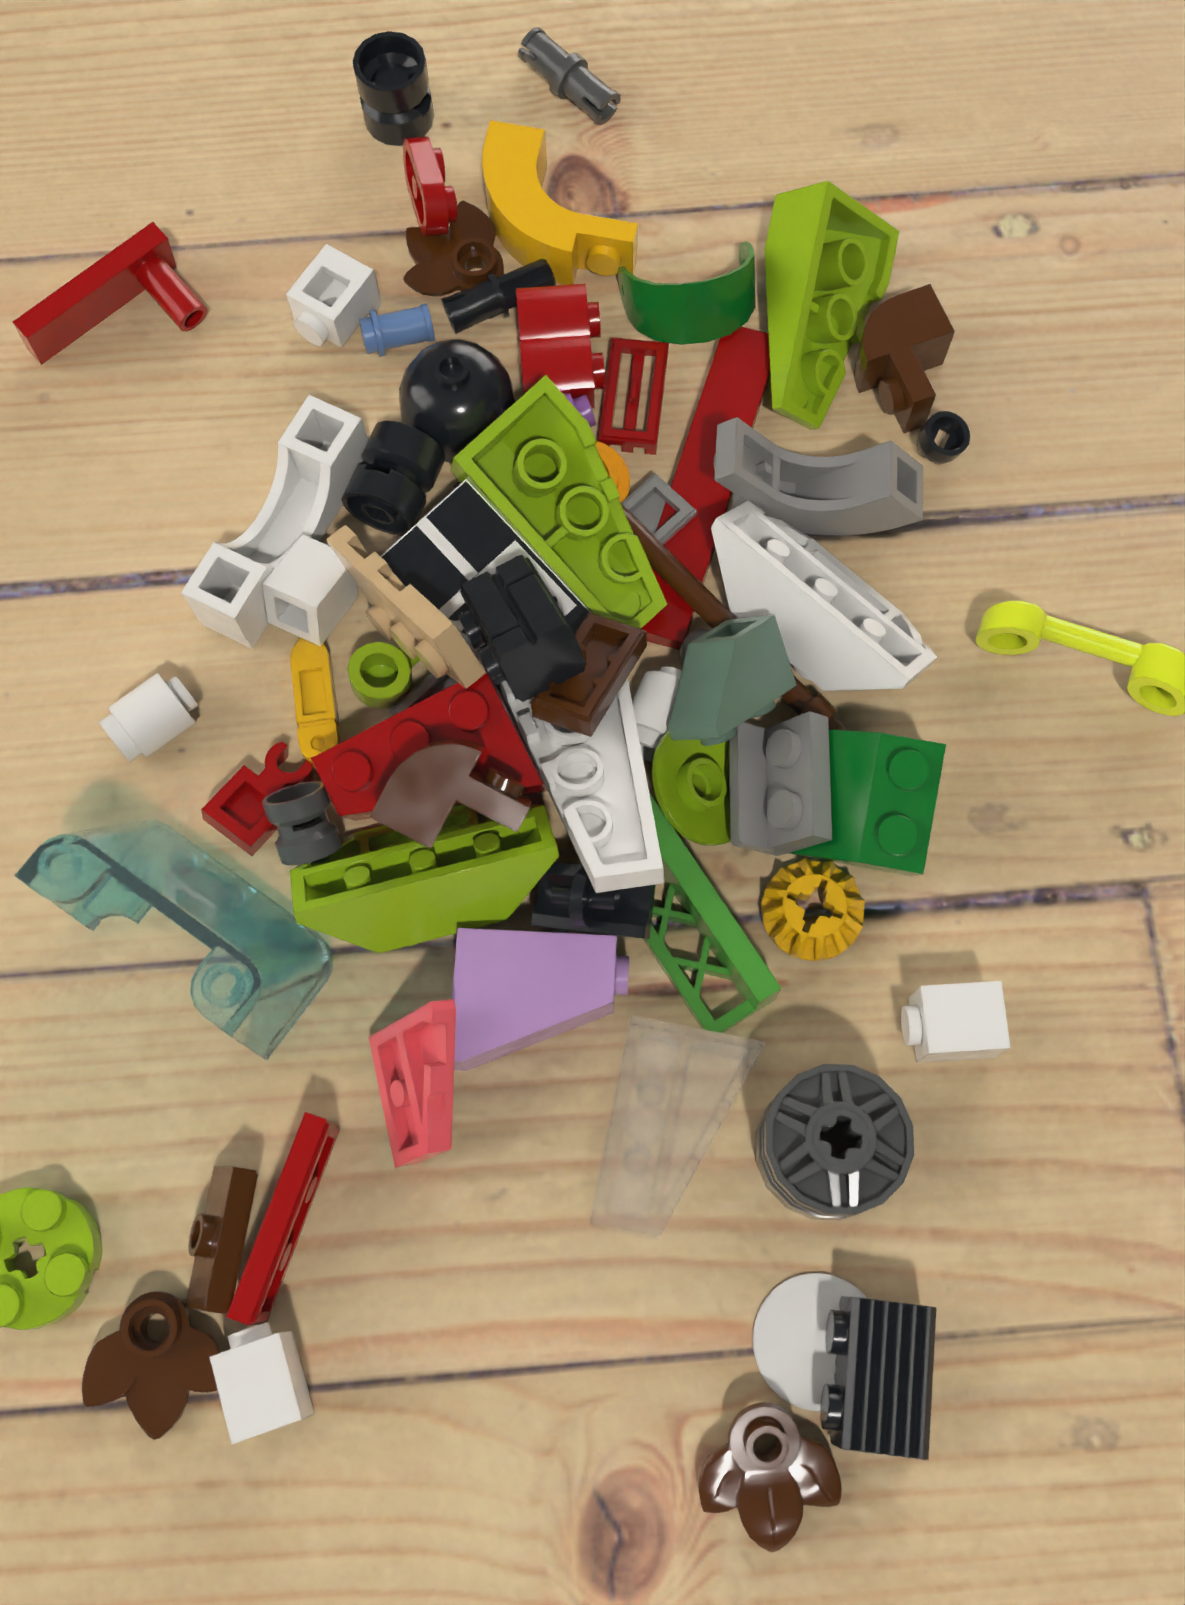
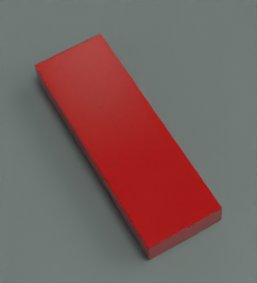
(283, 1221)

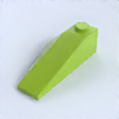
(822, 274)
(555, 492)

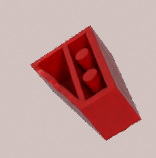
(363, 764)

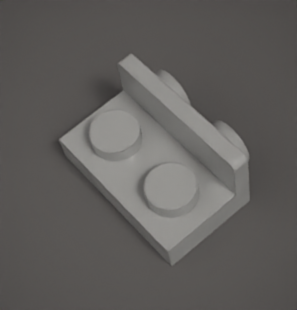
(781, 785)

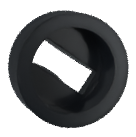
(952, 445)

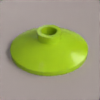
(694, 788)

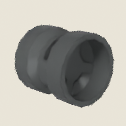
(302, 823)

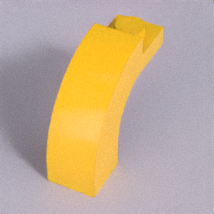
(535, 225)

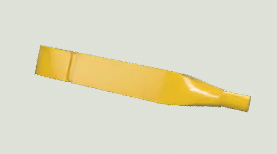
(314, 698)

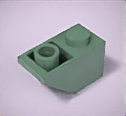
(730, 678)

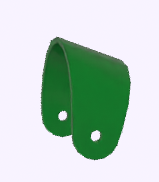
(692, 309)

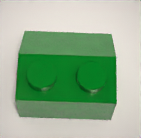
(881, 801)

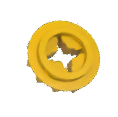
(785, 920)

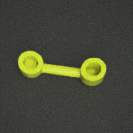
(1156, 671)

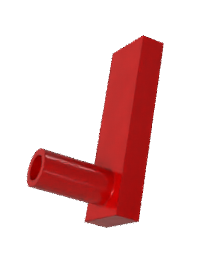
(106, 286)

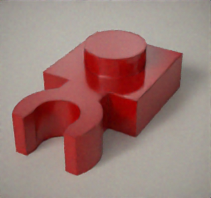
(238, 805)

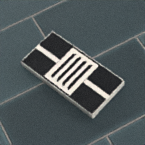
(461, 542)

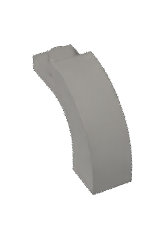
(820, 494)

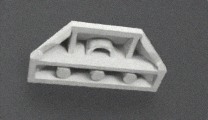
(827, 616)

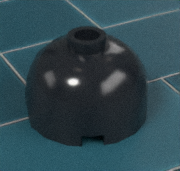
(454, 393)

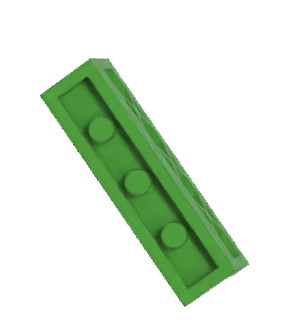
(718, 929)

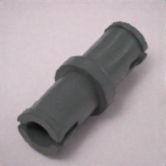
(569, 75)

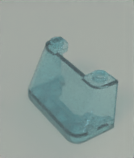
(260, 959)

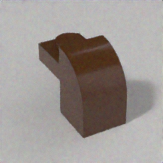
(897, 347)
(437, 776)

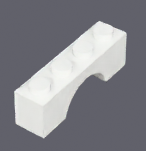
(306, 494)

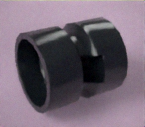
(393, 87)
(394, 476)

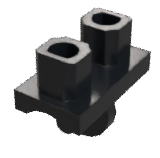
(571, 903)

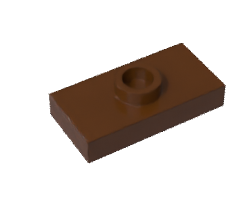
(583, 700)
(219, 1239)

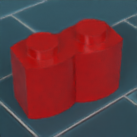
(556, 339)

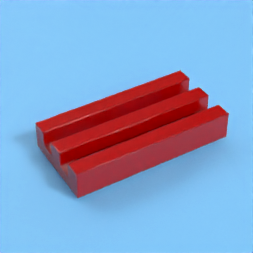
(629, 437)

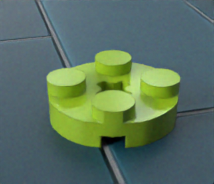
(65, 1272)

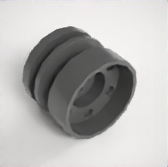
(800, 1165)

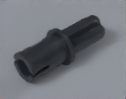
(494, 295)

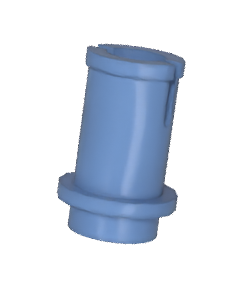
(396, 329)

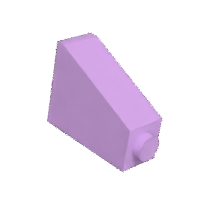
(529, 988)

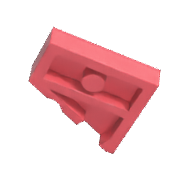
(417, 1081)

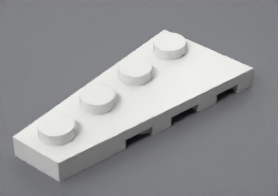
(598, 792)

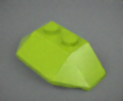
(399, 893)

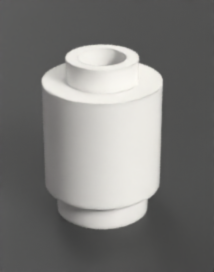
(654, 707)
(149, 717)

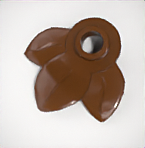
(446, 259)
(148, 1371)
(772, 1484)

